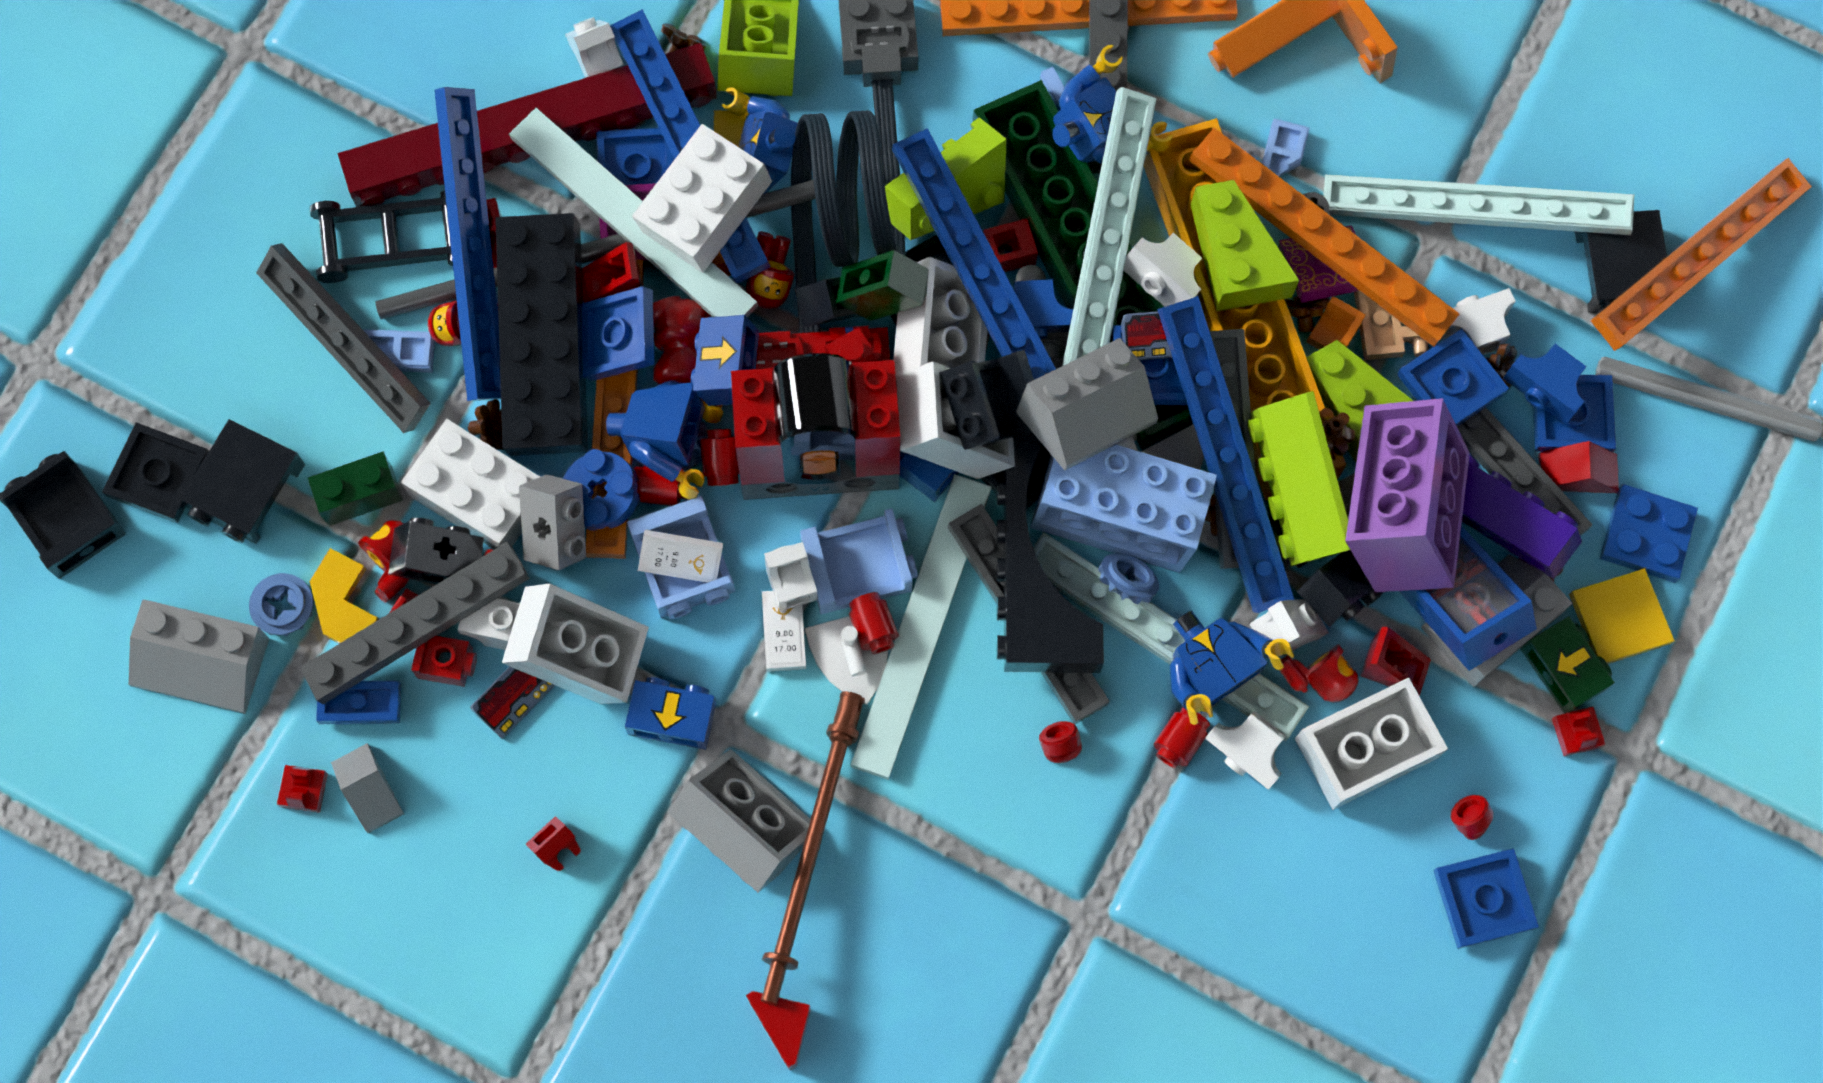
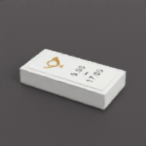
(680, 556)
(783, 635)

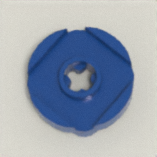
(621, 486)

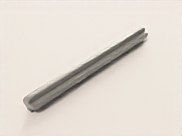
(1710, 399)

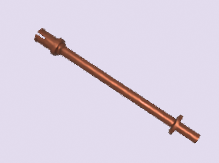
(841, 734)

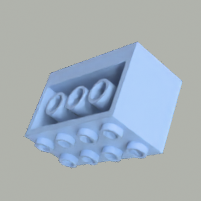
(1127, 505)

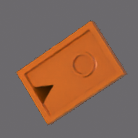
(1292, 19)

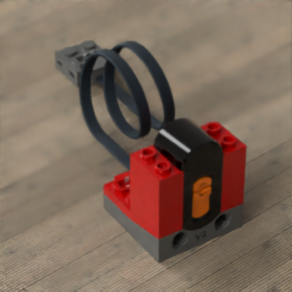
(808, 415)

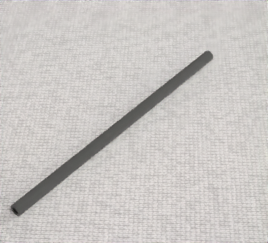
(589, 252)

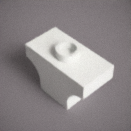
(594, 47)
(1164, 269)
(1484, 320)
(790, 576)
(1292, 622)
(491, 623)
(1250, 748)

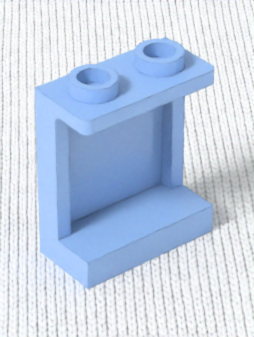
(859, 561)
(673, 594)

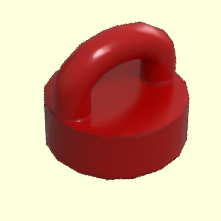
(1060, 742)
(1472, 816)

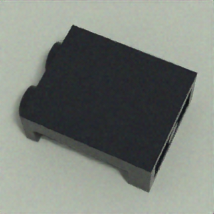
(1622, 260)
(987, 398)
(239, 481)
(61, 514)

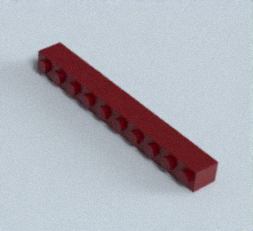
(578, 108)

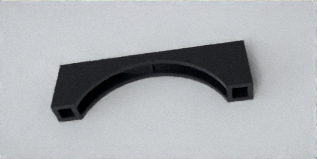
(1039, 623)

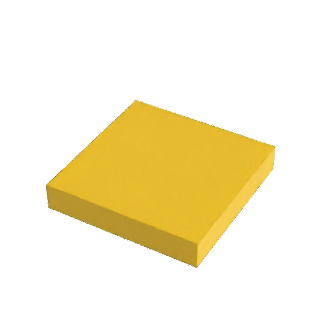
(1622, 616)

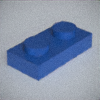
(363, 704)

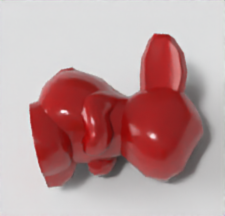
(675, 328)

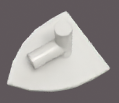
(843, 660)

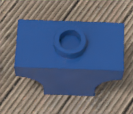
(1042, 307)
(1549, 382)

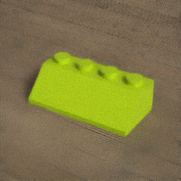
(1300, 478)

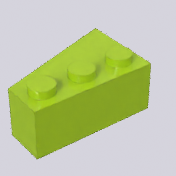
(976, 165)
(1238, 250)
(1350, 385)

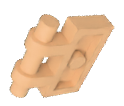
(1382, 333)

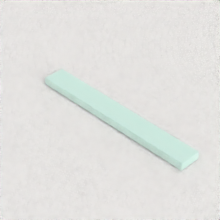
(1480, 204)
(616, 205)
(1110, 223)
(1154, 630)
(917, 635)

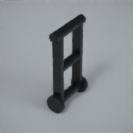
(330, 212)

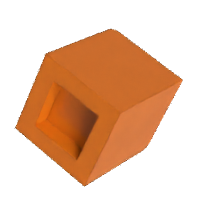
(1337, 323)

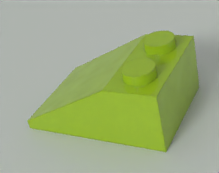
(758, 46)

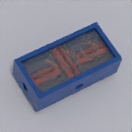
(1480, 612)

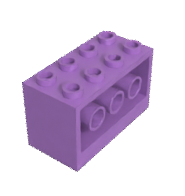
(1408, 496)

